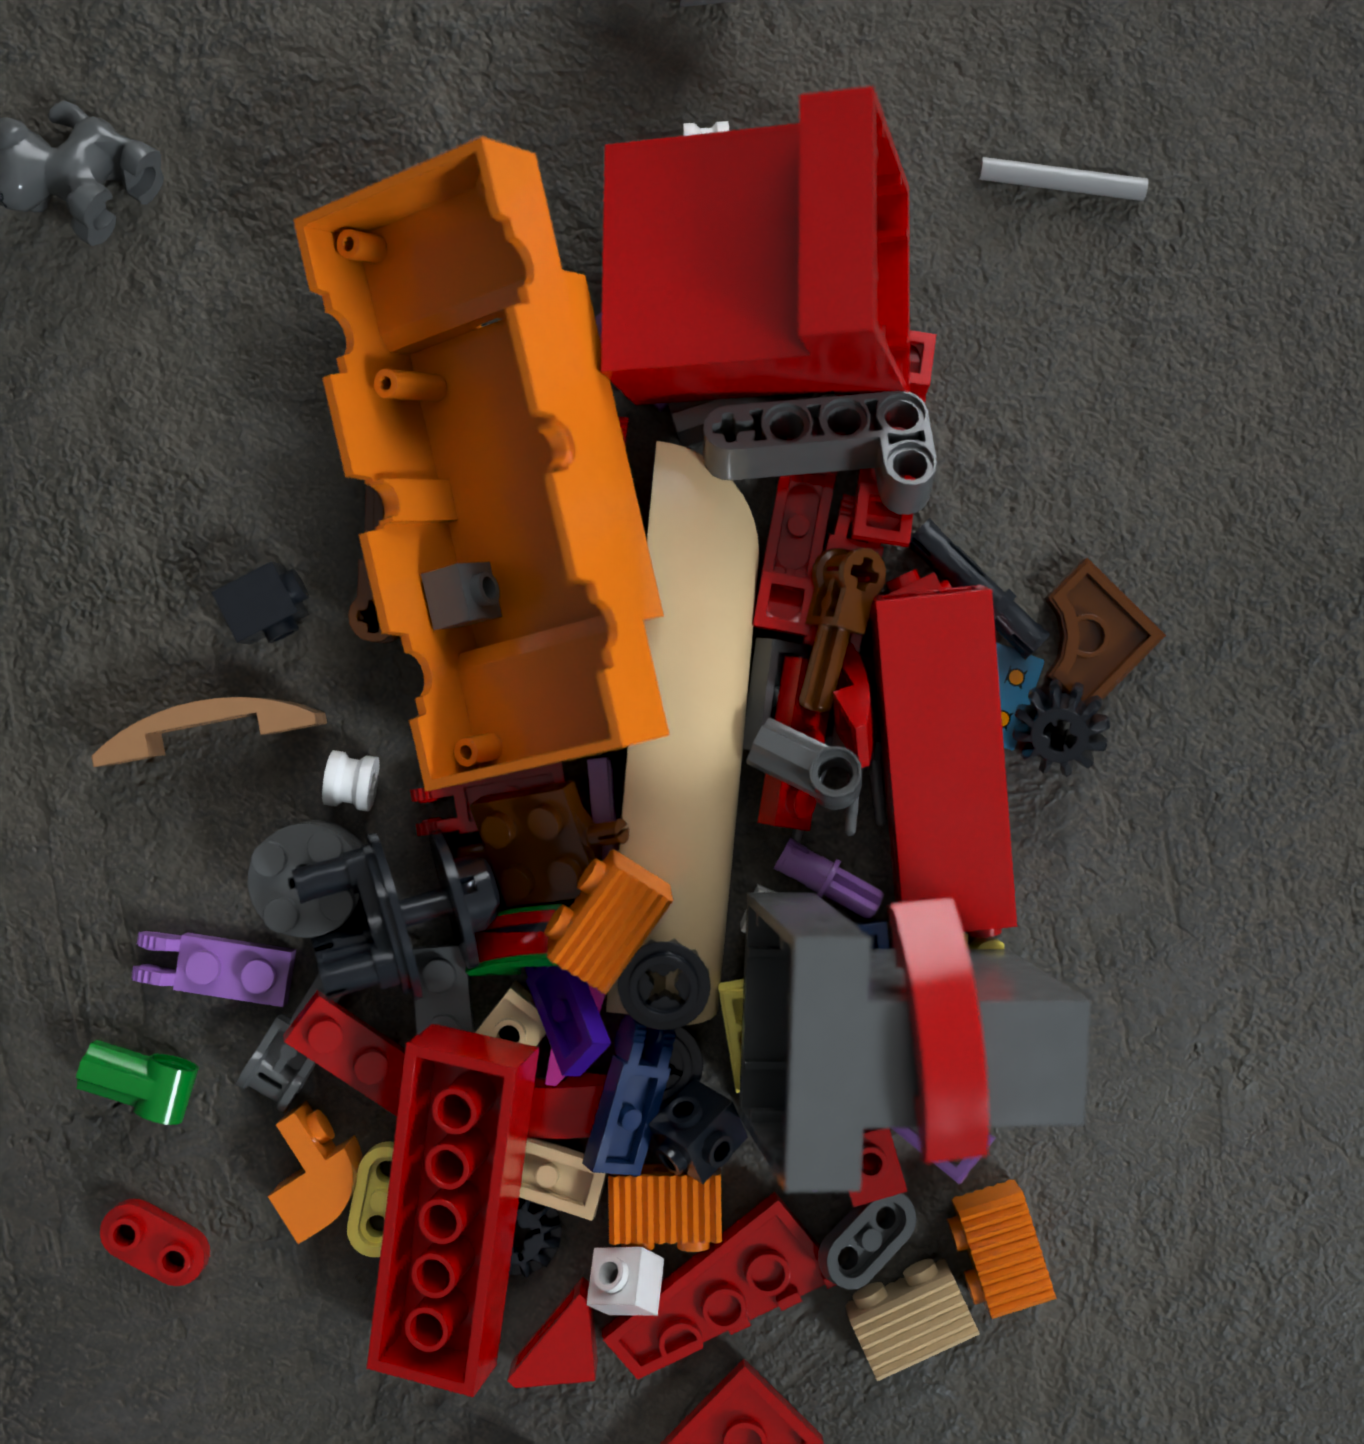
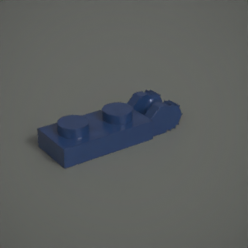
(629, 1099)

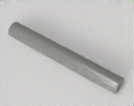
(1063, 179)

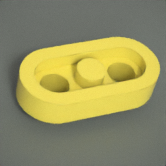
(369, 1200)

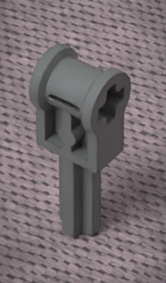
(275, 1066)

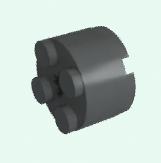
(273, 885)

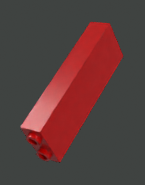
(945, 753)

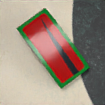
(514, 941)

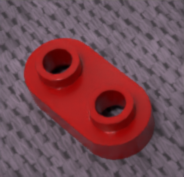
(154, 1238)

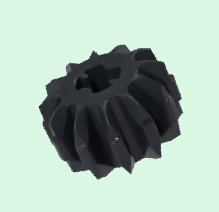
(1078, 740)

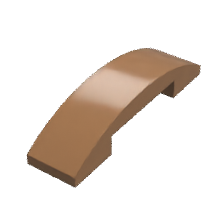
(145, 739)

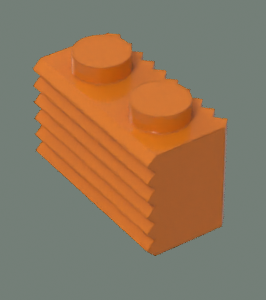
(607, 920)
(664, 1209)
(1002, 1249)

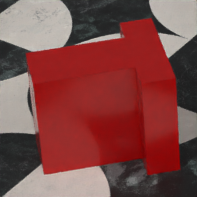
(759, 259)

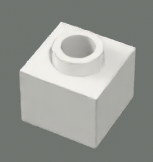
(625, 1281)

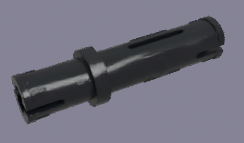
(960, 570)

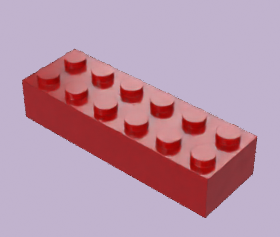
(451, 1208)

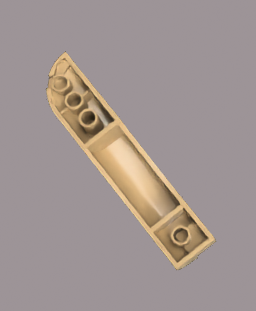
(687, 784)

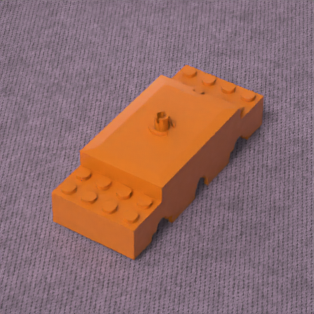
(490, 453)

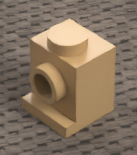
(516, 1010)

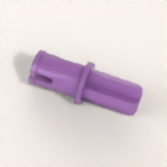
(829, 879)

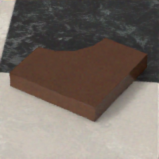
(1099, 632)

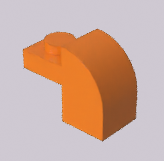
(328, 1176)

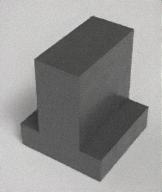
(835, 1045)

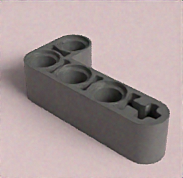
(746, 443)

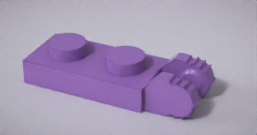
(220, 967)

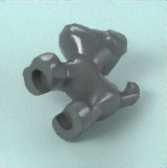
(75, 170)

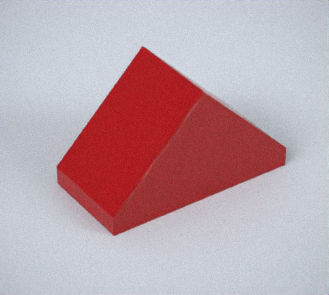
(562, 1347)

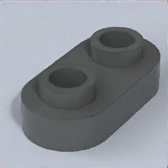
(867, 1242)

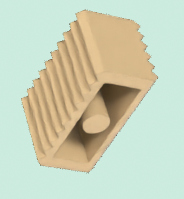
(910, 1317)

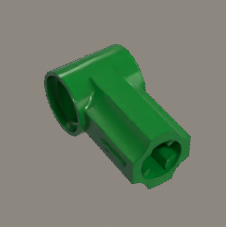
(153, 1084)

